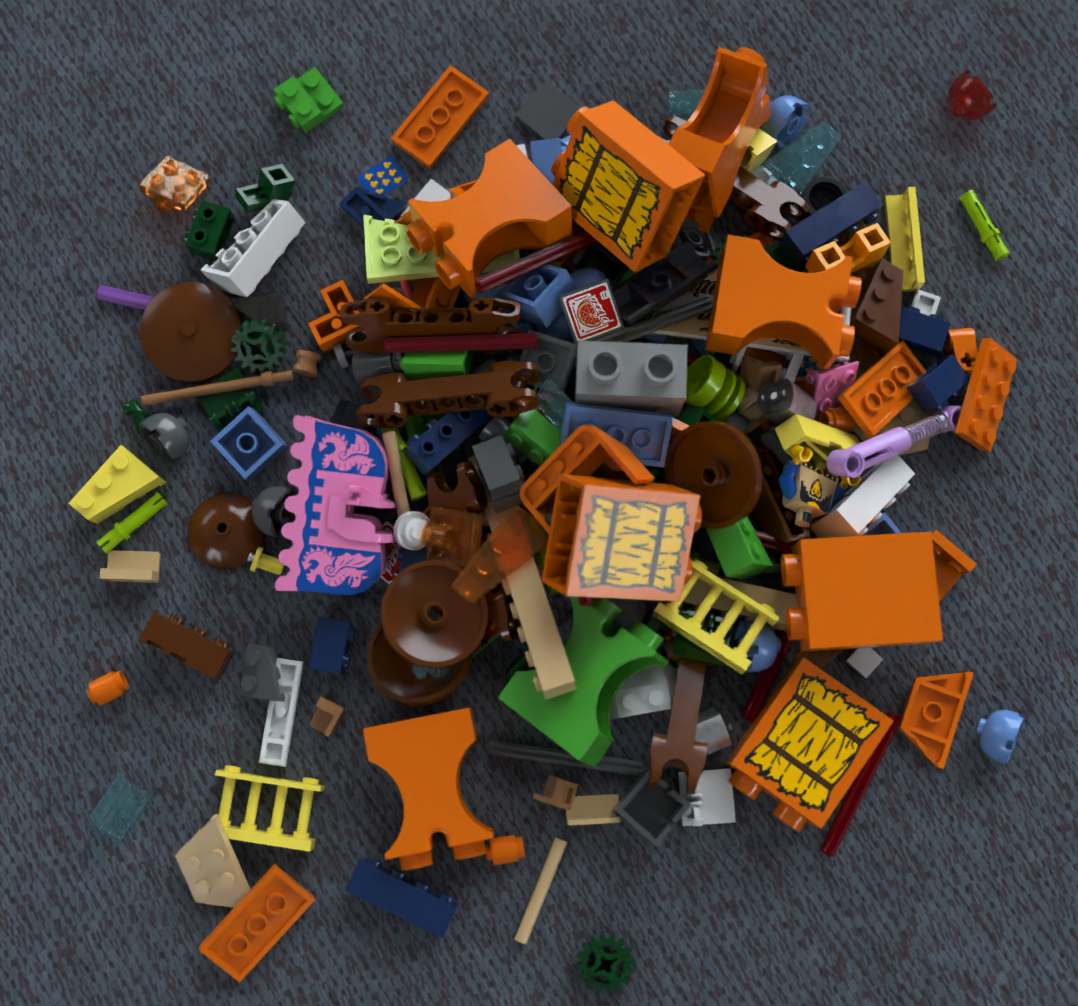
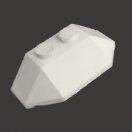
(645, 692)

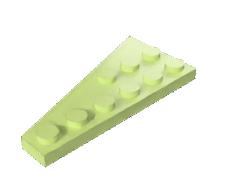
(393, 257)

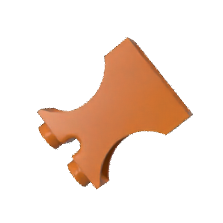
(724, 124)
(502, 212)
(766, 300)
(426, 764)

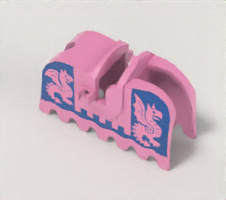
(331, 544)

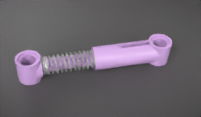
(891, 443)

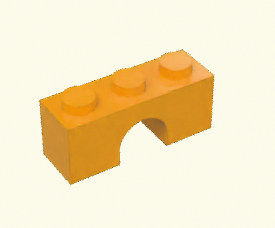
(865, 248)

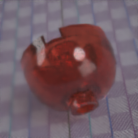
(969, 97)

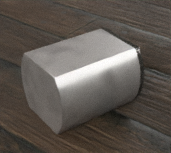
(783, 400)
(714, 730)

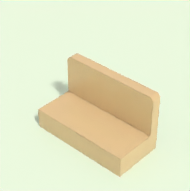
(132, 566)
(593, 810)

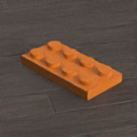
(440, 117)
(882, 389)
(986, 395)
(256, 923)

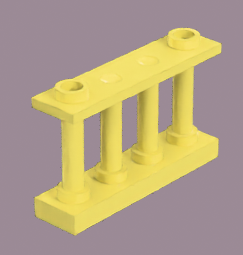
(714, 642)
(274, 834)

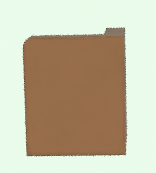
(759, 373)
(327, 716)
(558, 793)

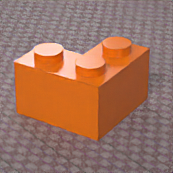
(329, 328)

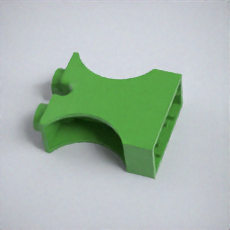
(600, 667)

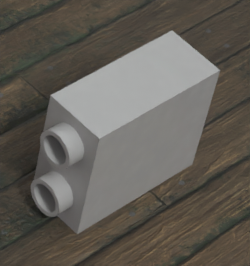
(631, 376)

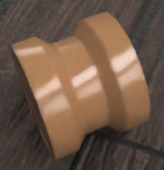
(306, 363)

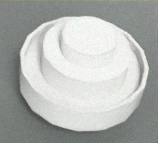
(409, 530)

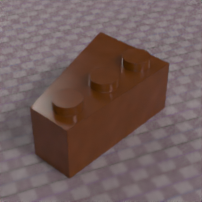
(879, 307)
(187, 644)

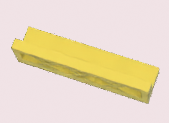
(905, 238)

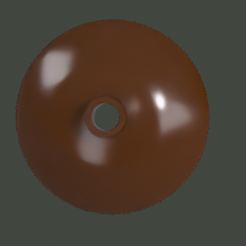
(233, 546)

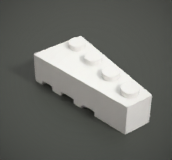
(255, 249)
(863, 502)

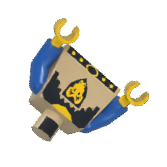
(810, 489)

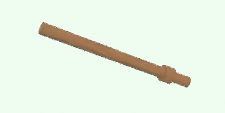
(266, 379)

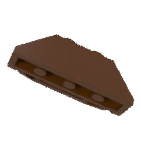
(769, 510)

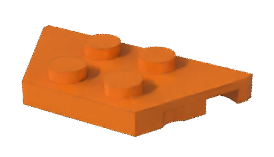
(934, 713)

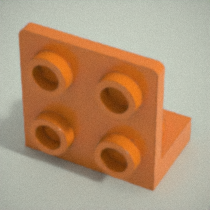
(949, 563)

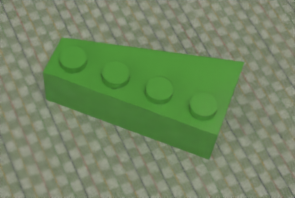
(740, 550)

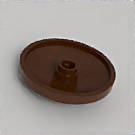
(190, 332)
(719, 467)
(428, 619)
(398, 682)

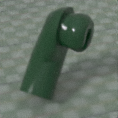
(139, 415)
(518, 665)

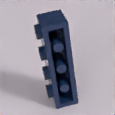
(832, 223)
(443, 437)
(401, 896)

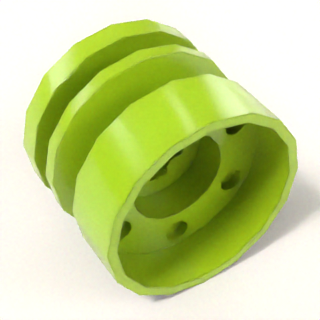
(713, 387)

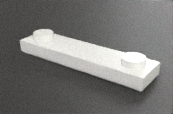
(281, 715)

